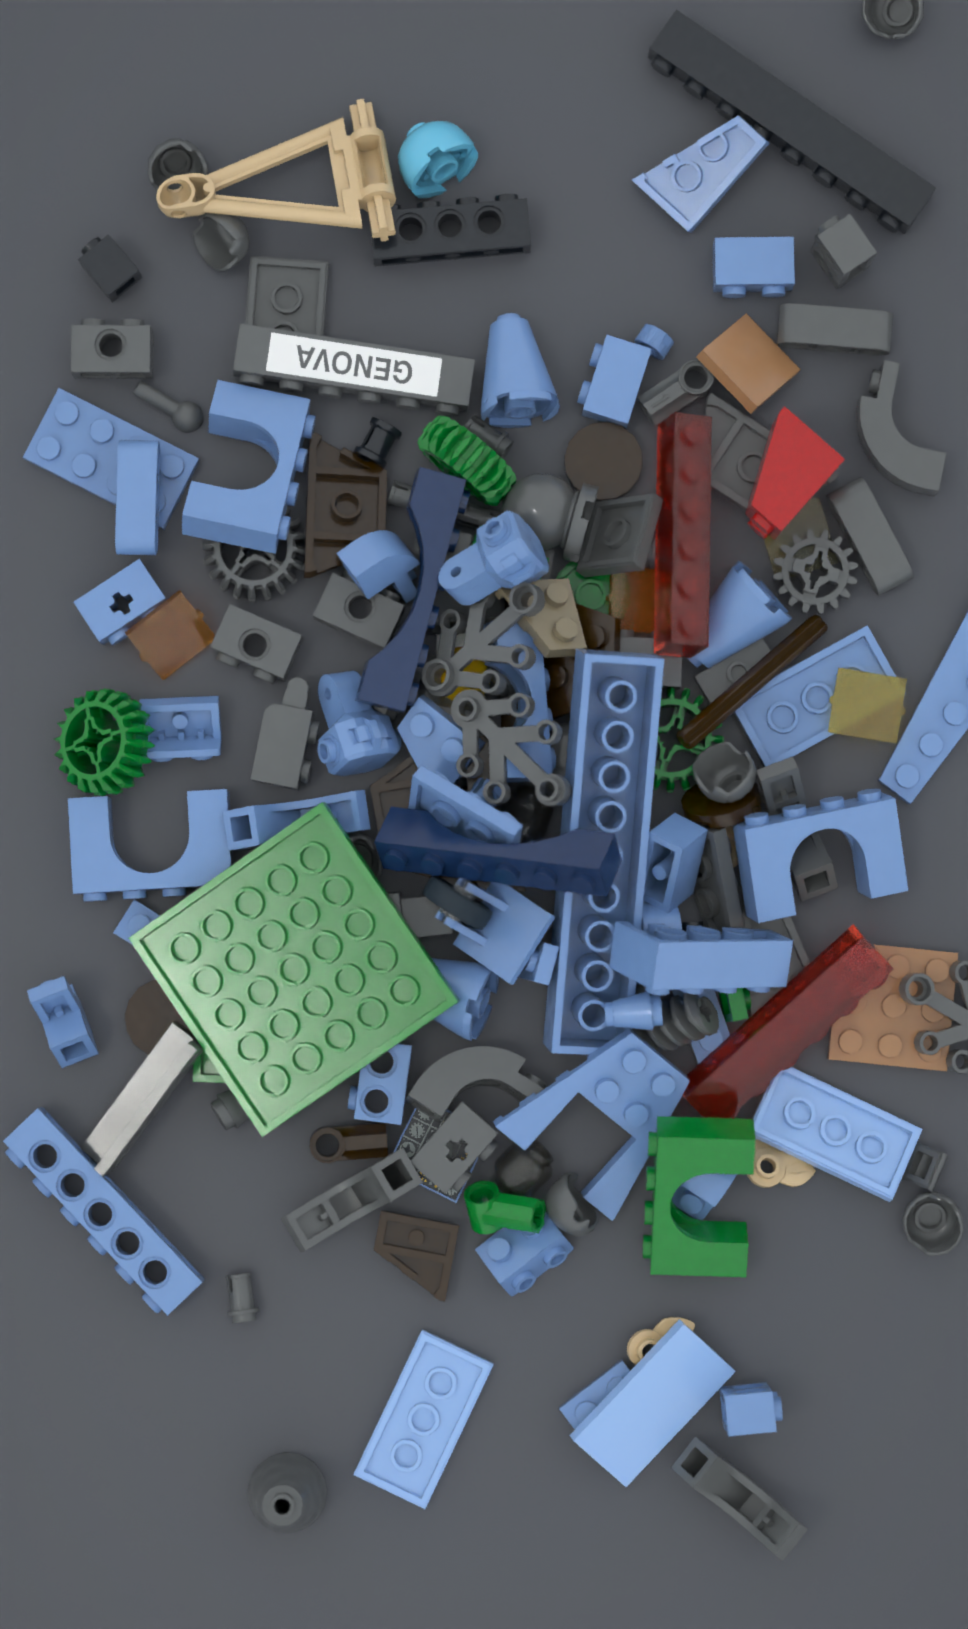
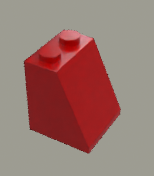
(789, 474)

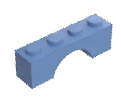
(534, 683)

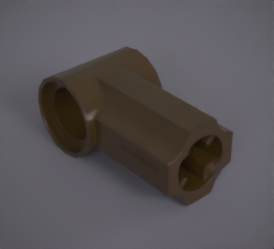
(355, 1142)

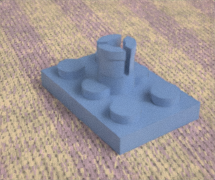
(461, 810)

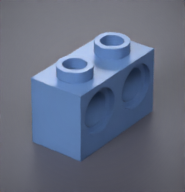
(391, 1083)
(749, 1409)

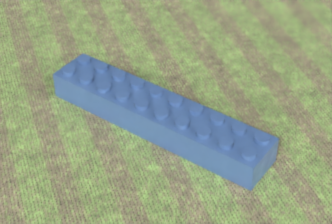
(611, 792)

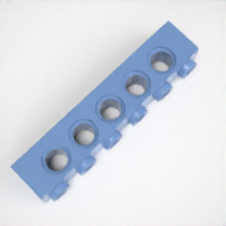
(181, 1275)

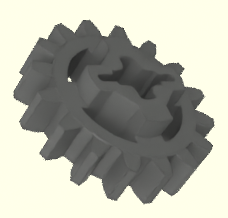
(832, 575)

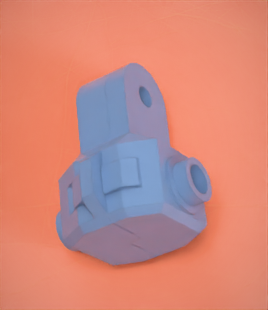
(501, 557)
(357, 734)

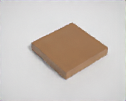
(748, 363)

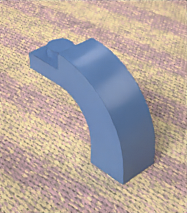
(256, 824)

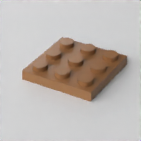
(885, 1025)

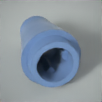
(635, 1011)

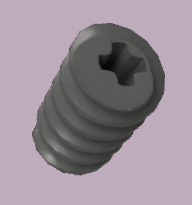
(683, 1021)

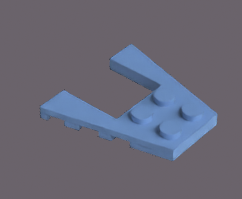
(629, 1086)

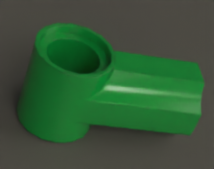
(494, 1210)

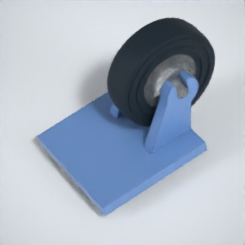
(498, 930)

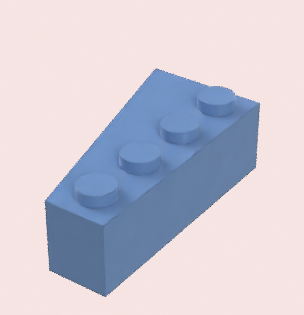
(701, 958)

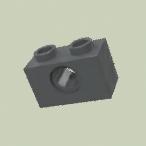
(132, 362)
(240, 626)
(376, 628)

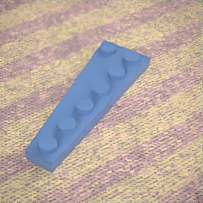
(934, 725)

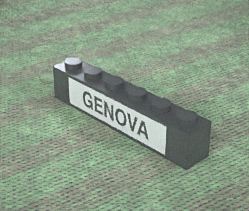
(353, 368)

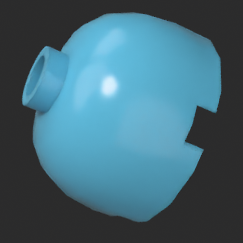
(434, 155)

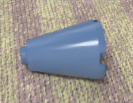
(515, 376)
(739, 616)
(473, 987)

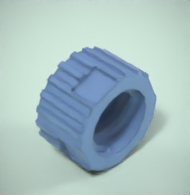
(656, 339)

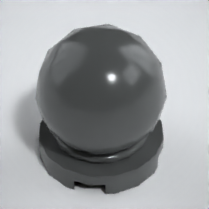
(553, 511)

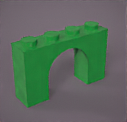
(682, 1151)

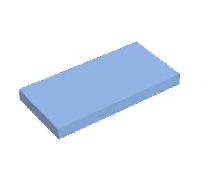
(835, 1132)
(652, 1403)
(423, 1419)

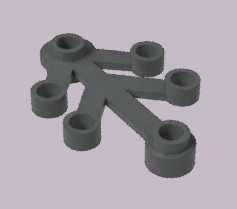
(479, 644)
(504, 744)
(927, 995)

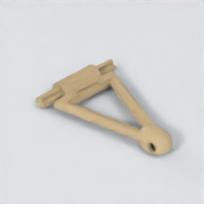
(358, 169)

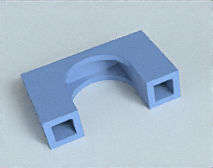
(253, 515)
(768, 844)
(100, 870)

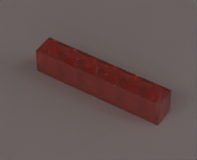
(683, 535)
(787, 1025)

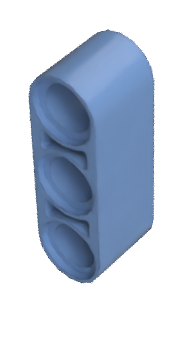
(137, 497)

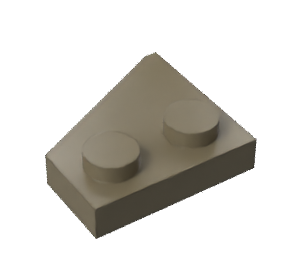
(557, 627)

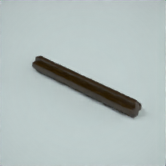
(751, 682)

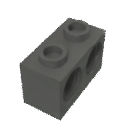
(842, 250)

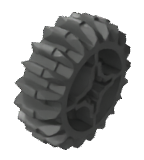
(244, 563)

